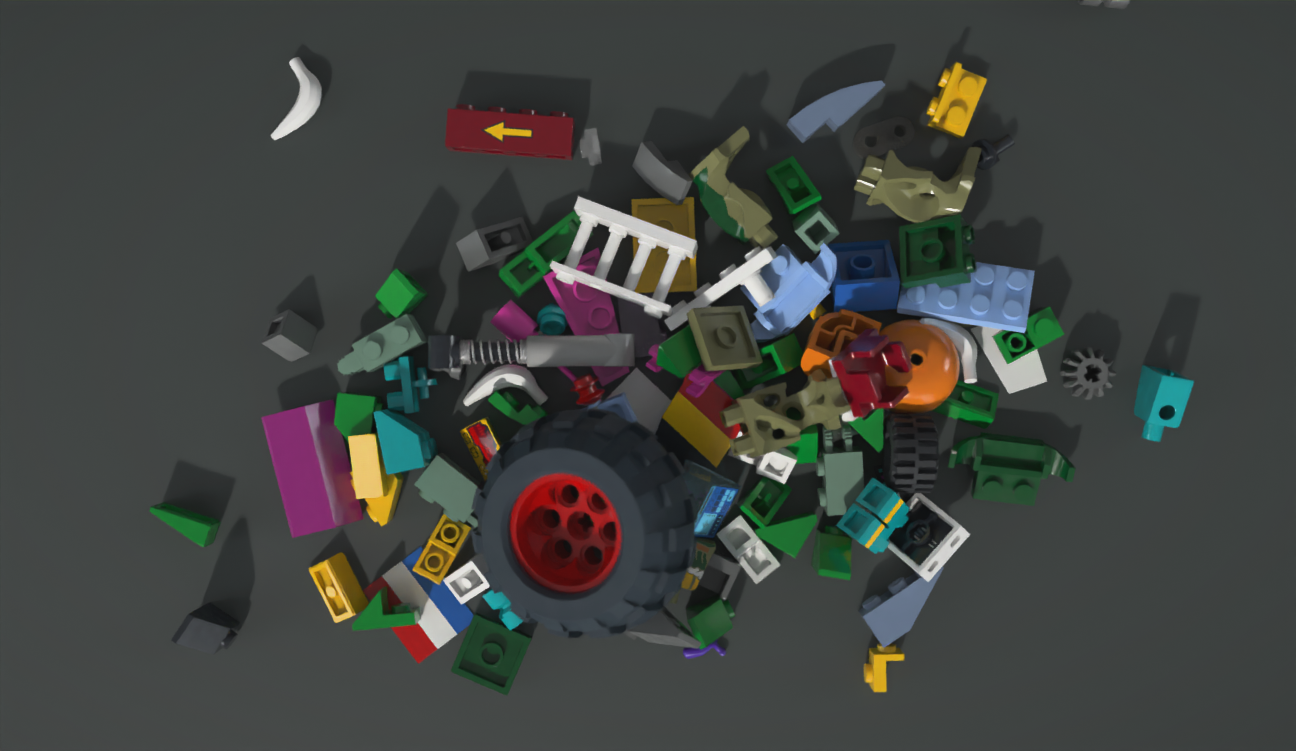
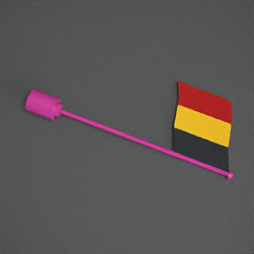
(688, 426)

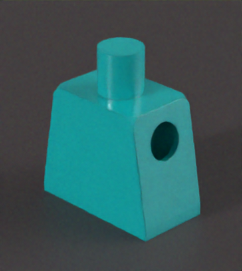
(1161, 400)

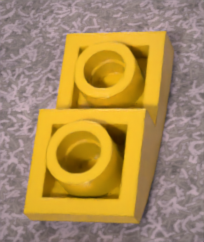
(441, 549)

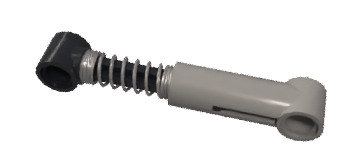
(535, 351)

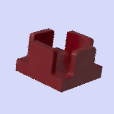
(863, 372)

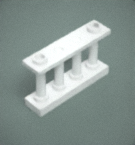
(619, 226)

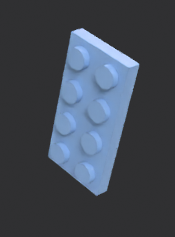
(993, 299)

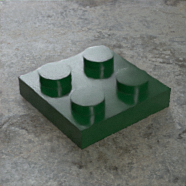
(491, 654)

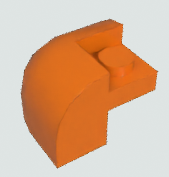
(831, 336)

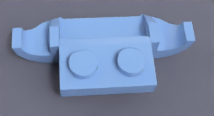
(797, 291)

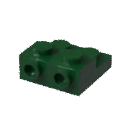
(937, 252)

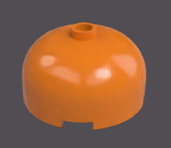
(936, 371)

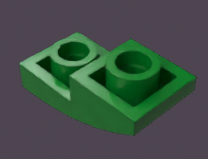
(508, 405)

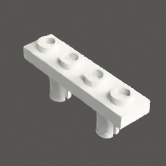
(746, 275)

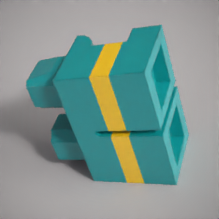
(874, 529)

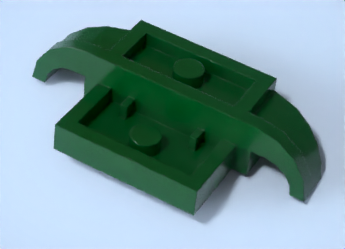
(1009, 466)

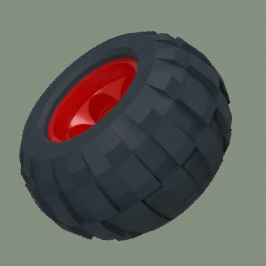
(525, 544)

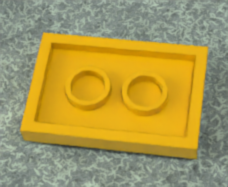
(673, 218)

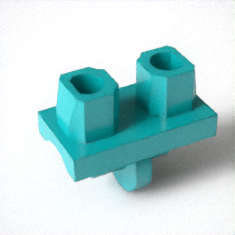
(408, 398)

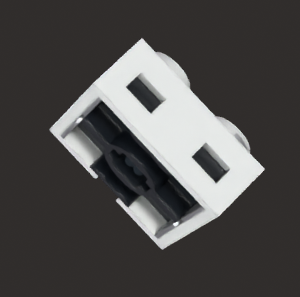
(926, 537)

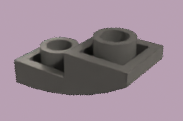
(662, 175)

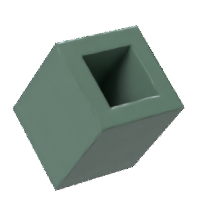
(815, 227)

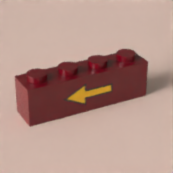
(510, 133)

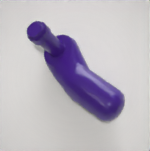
(696, 652)

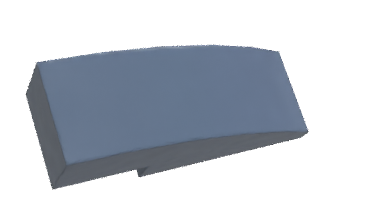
(833, 109)

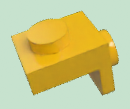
(876, 668)

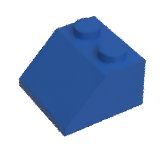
(864, 276)

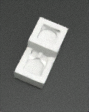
(774, 465)
(748, 549)

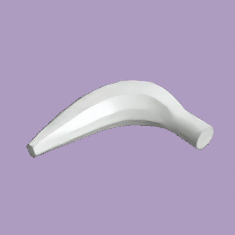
(306, 103)
(963, 342)
(504, 377)

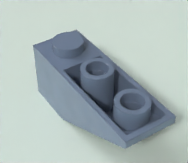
(897, 609)

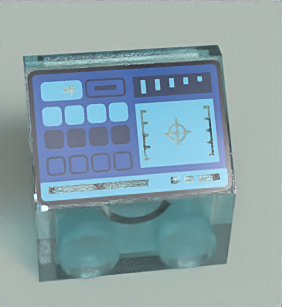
(712, 495)

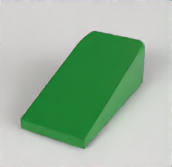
(193, 525)

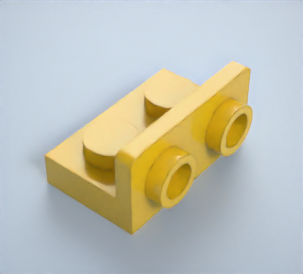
(956, 100)

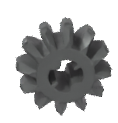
(1078, 367)

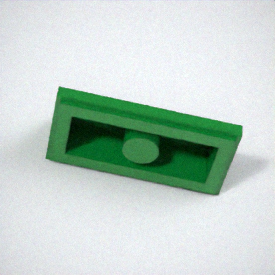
(679, 353)
(970, 405)

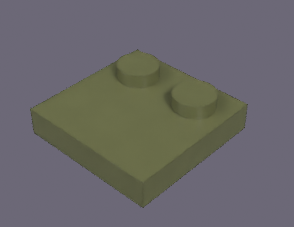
(724, 338)

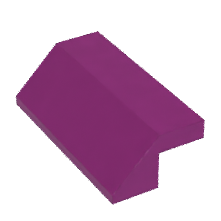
(311, 468)

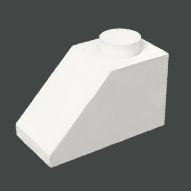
(468, 579)

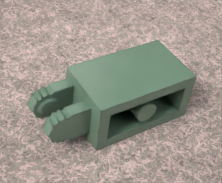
(383, 346)
(840, 473)
(450, 488)

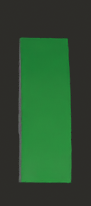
(535, 261)

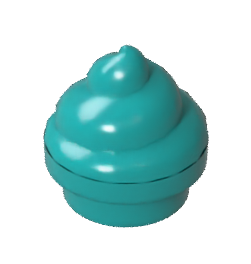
(552, 320)

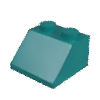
(403, 442)

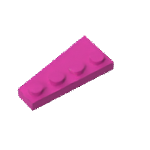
(587, 310)

